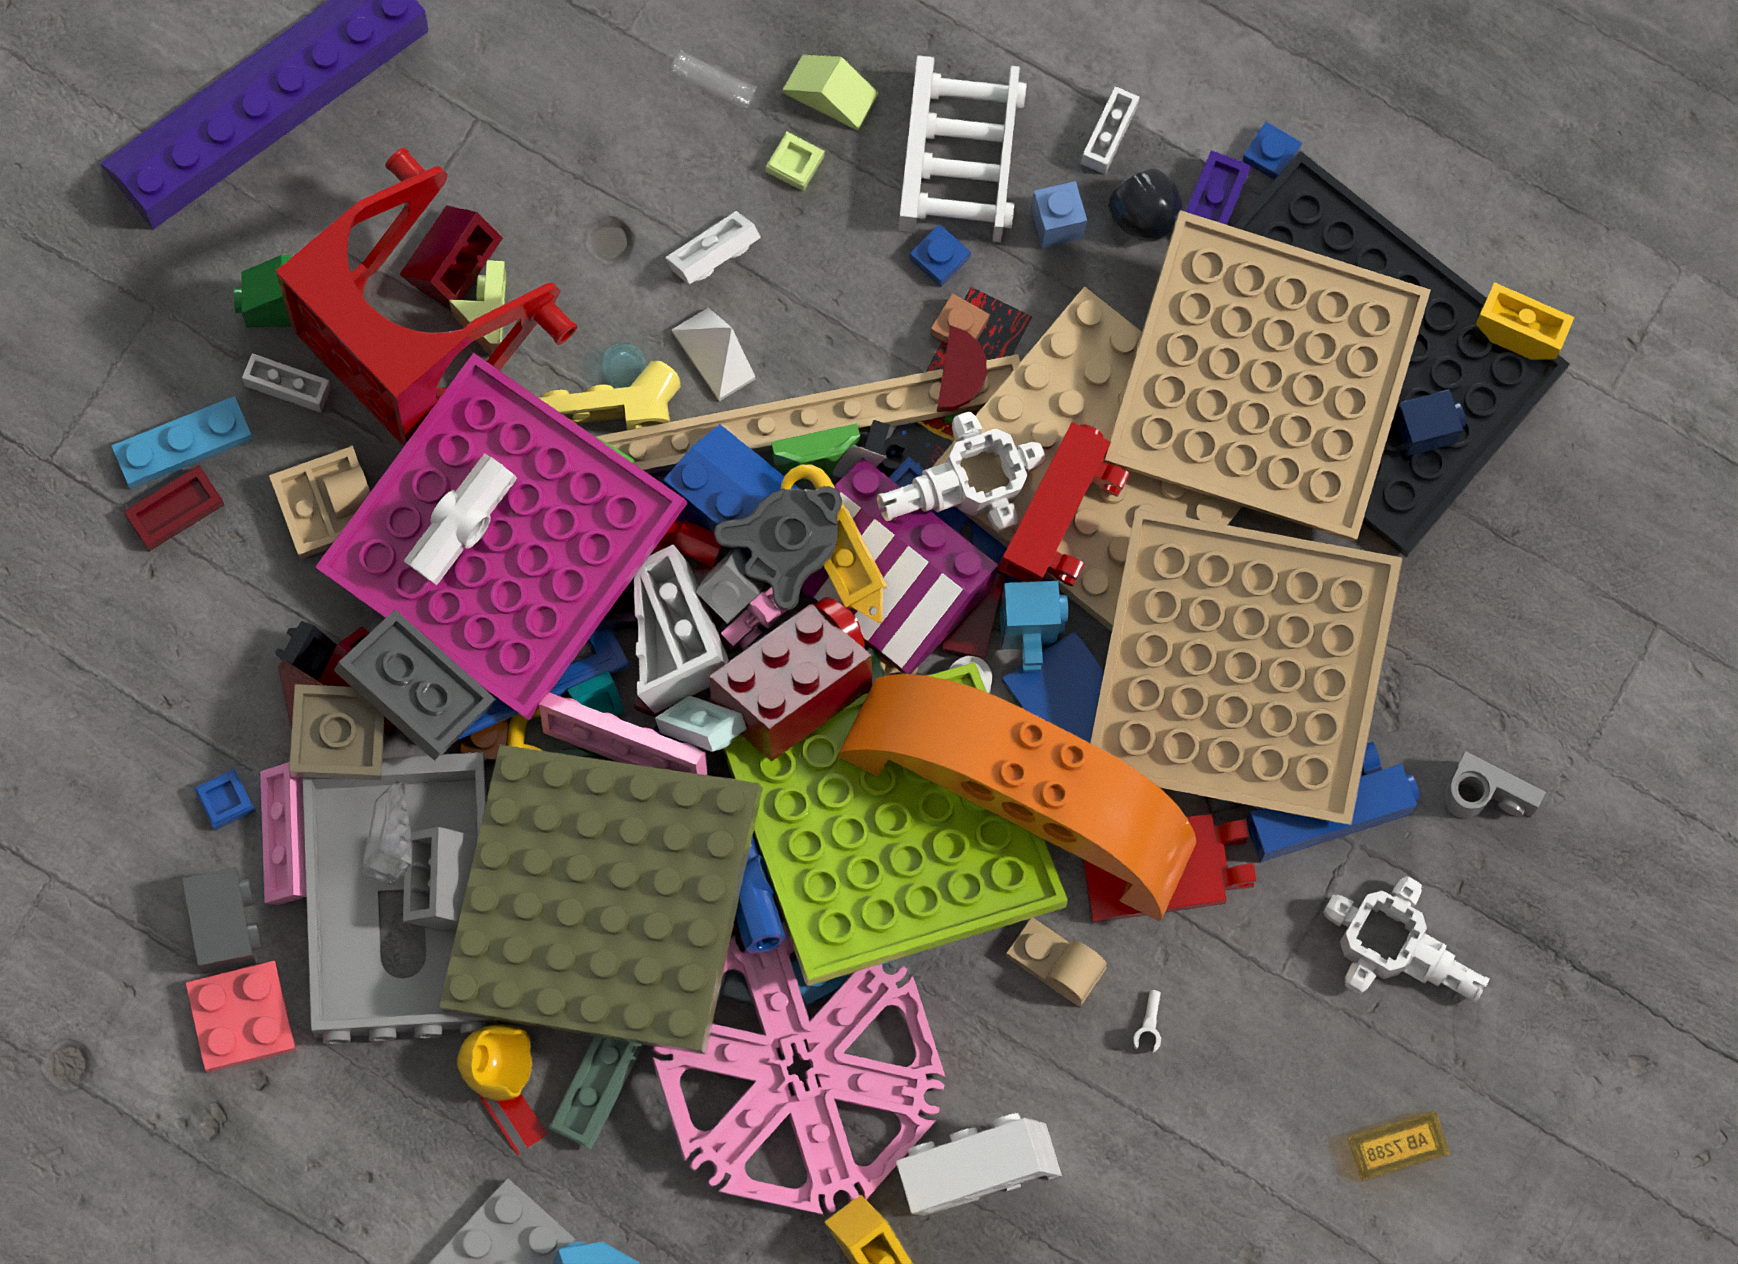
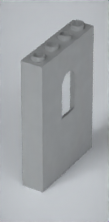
(347, 979)

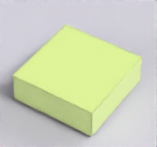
(794, 161)

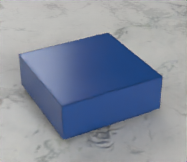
(224, 799)

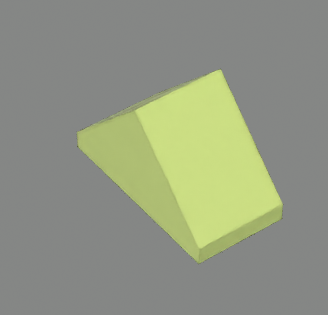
(832, 89)

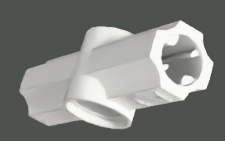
(460, 519)

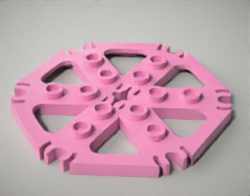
(810, 1112)

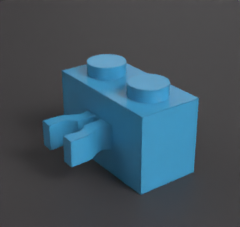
(1032, 619)

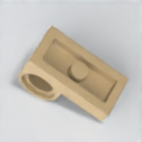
(1062, 965)

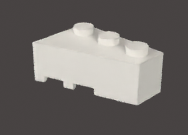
(675, 632)
(977, 1164)

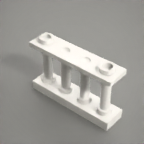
(922, 165)

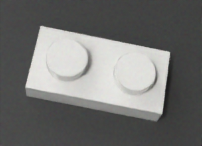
(713, 247)

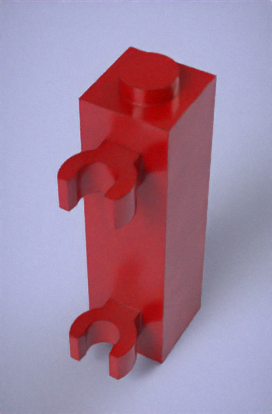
(1055, 504)

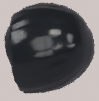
(1146, 205)

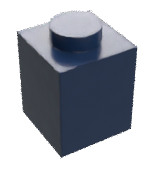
(1429, 422)

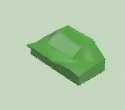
(819, 449)

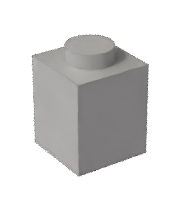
(728, 587)

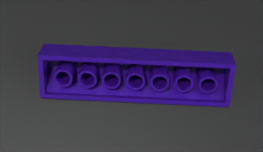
(260, 102)

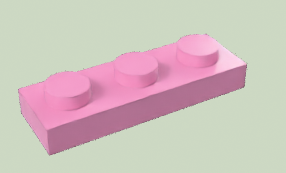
(283, 836)

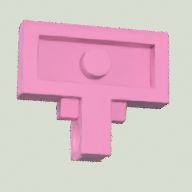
(745, 628)

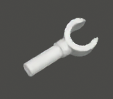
(1150, 1021)

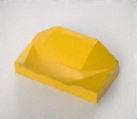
(1523, 324)

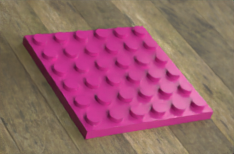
(554, 545)

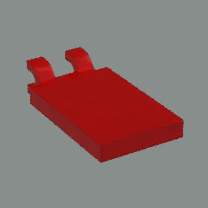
(1202, 880)

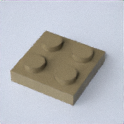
(335, 734)

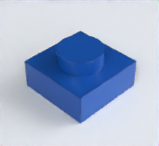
(1271, 150)
(940, 255)

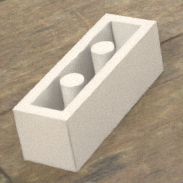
(1110, 130)
(286, 383)

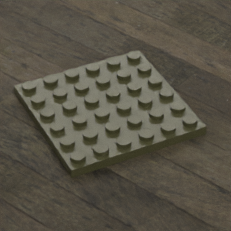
(601, 898)

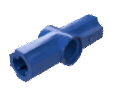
(756, 908)

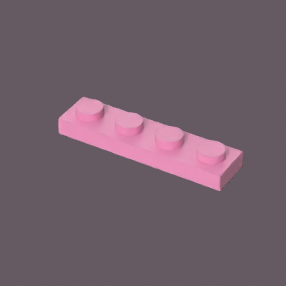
(616, 738)

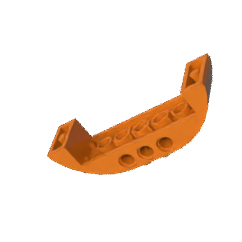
(1029, 777)

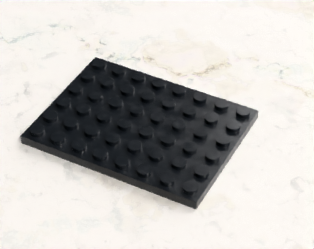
(1450, 352)

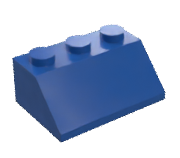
(722, 479)

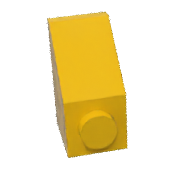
(865, 1235)

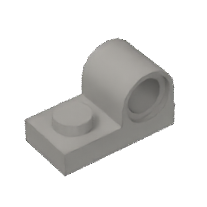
(1490, 782)

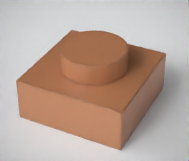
(960, 315)

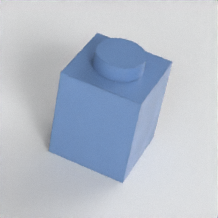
(1058, 214)

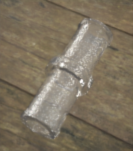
(713, 80)

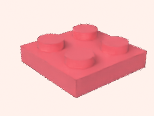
(240, 1016)

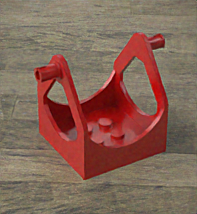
(378, 361)

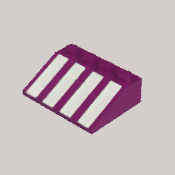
(928, 570)

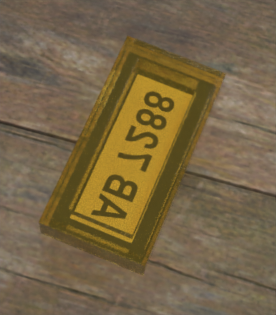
(1398, 1146)

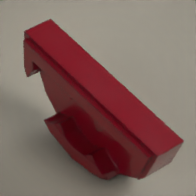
(962, 372)

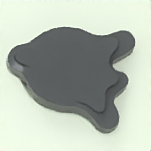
(788, 538)

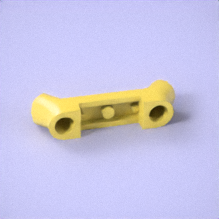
(640, 404)

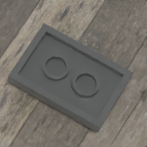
(414, 684)

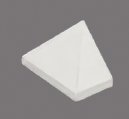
(714, 353)

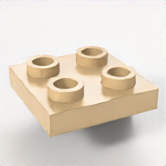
(320, 498)

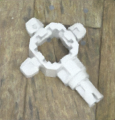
(948, 483)
(1419, 956)

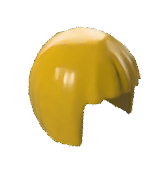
(496, 1061)

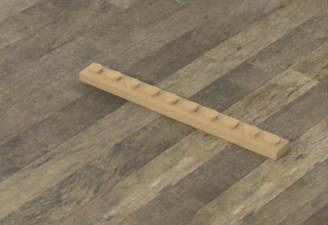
(888, 401)

